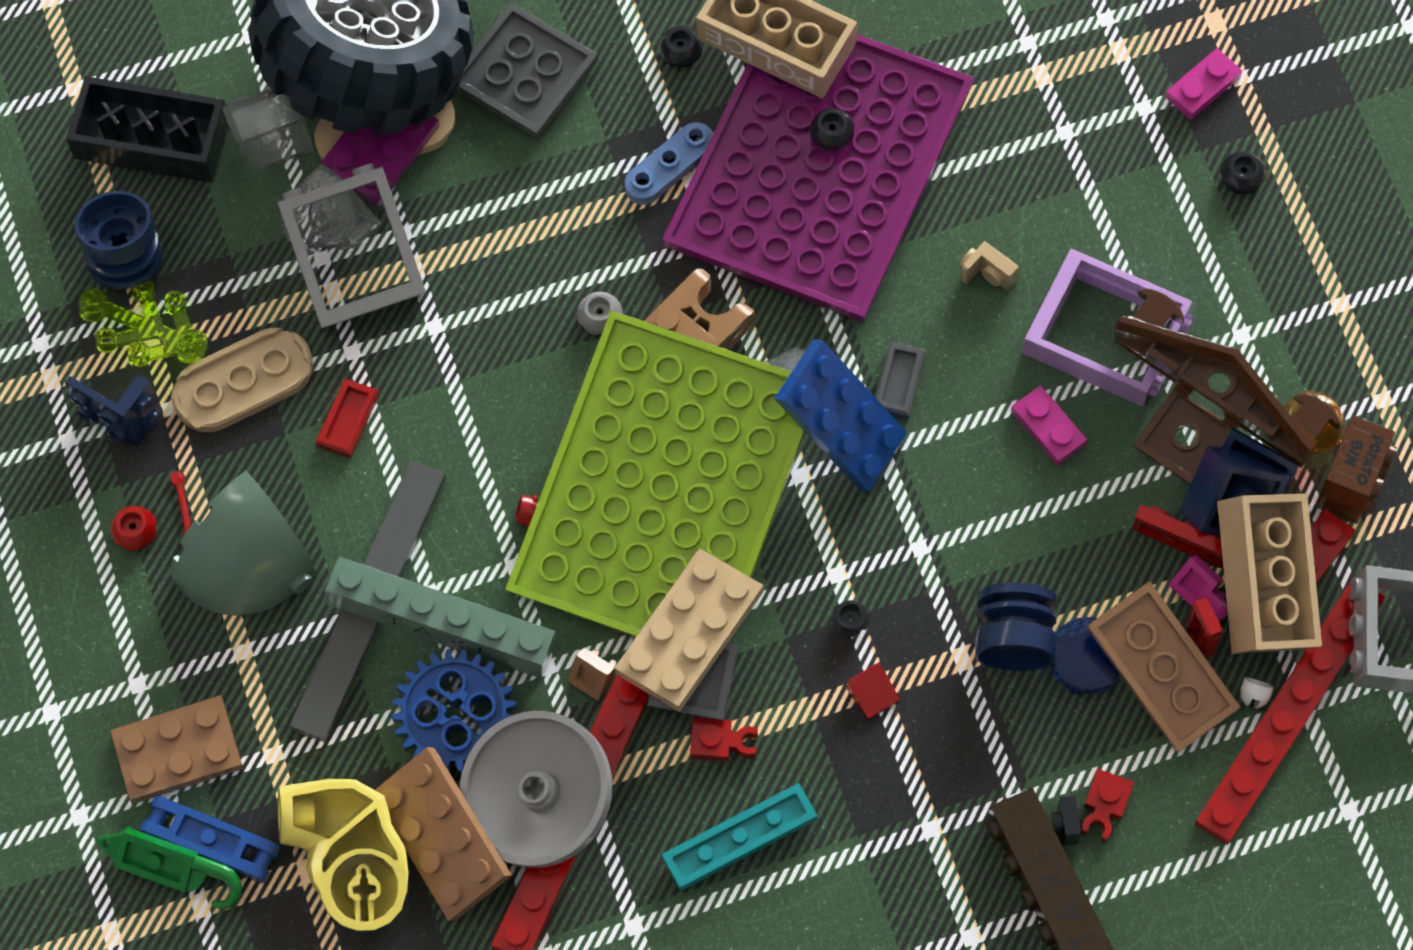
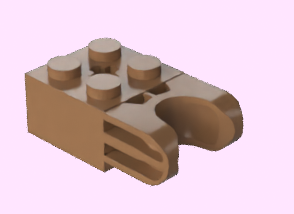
(683, 314)

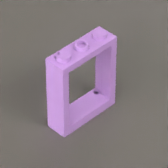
(1112, 281)

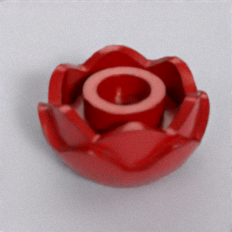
(140, 536)

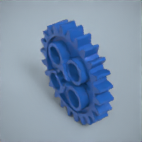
(476, 685)

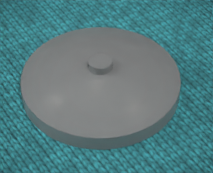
(538, 787)

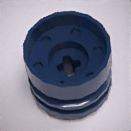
(119, 240)
(1016, 626)

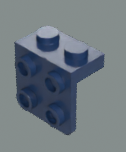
(129, 418)

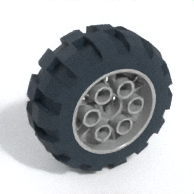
(363, 58)

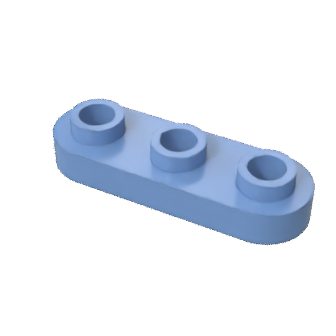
(665, 175)

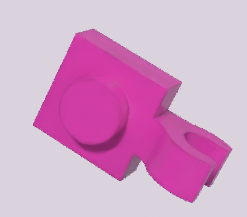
(1199, 581)

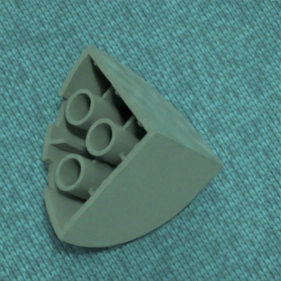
(241, 554)

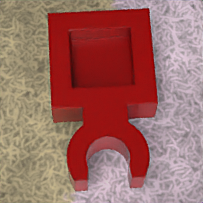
(714, 740)
(1107, 800)

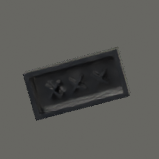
(147, 129)

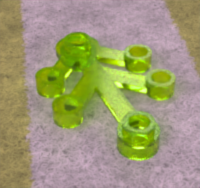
(145, 327)

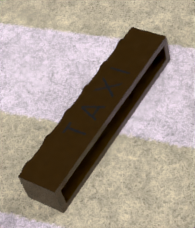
(1045, 874)

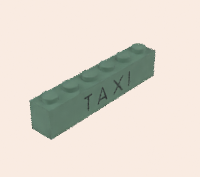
(440, 617)

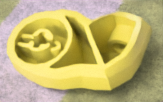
(351, 849)

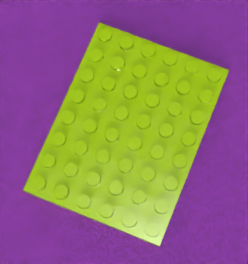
(657, 460)

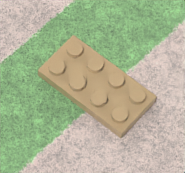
(689, 629)

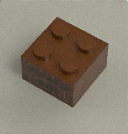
(1357, 470)

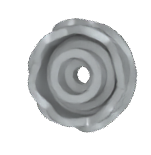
(587, 309)

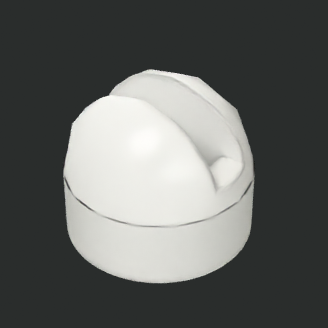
(1257, 690)

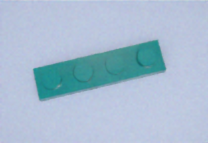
(739, 837)

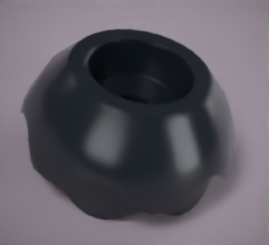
(680, 56)
(836, 138)
(1243, 182)

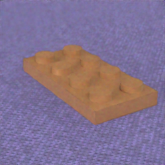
(1163, 667)
(442, 834)

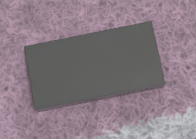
(900, 379)

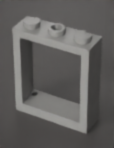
(331, 187)
(1364, 629)

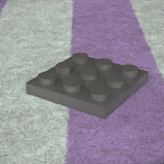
(525, 70)

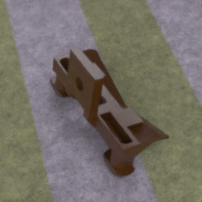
(1245, 404)

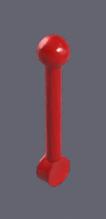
(178, 480)

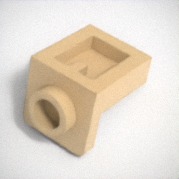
(993, 264)

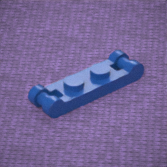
(211, 838)

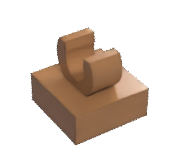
(591, 673)

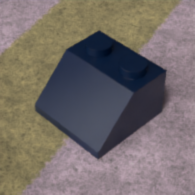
(1226, 475)

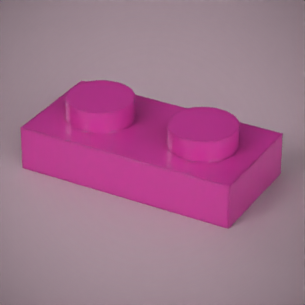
(1203, 84)
(1049, 425)

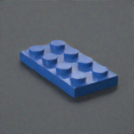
(840, 415)

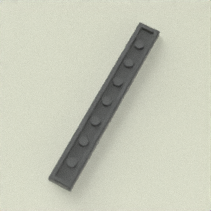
(354, 633)

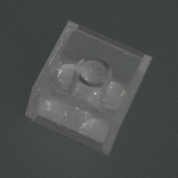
(266, 130)

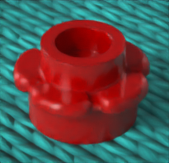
(525, 510)

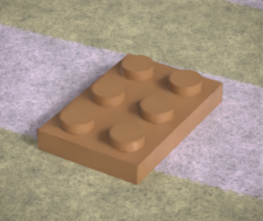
(176, 749)

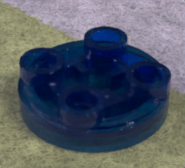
(1081, 661)

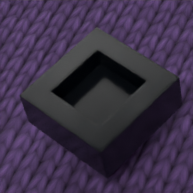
(1066, 820)

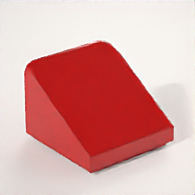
(872, 691)

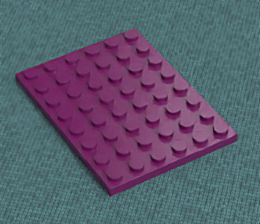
(812, 216)

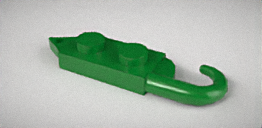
(168, 863)

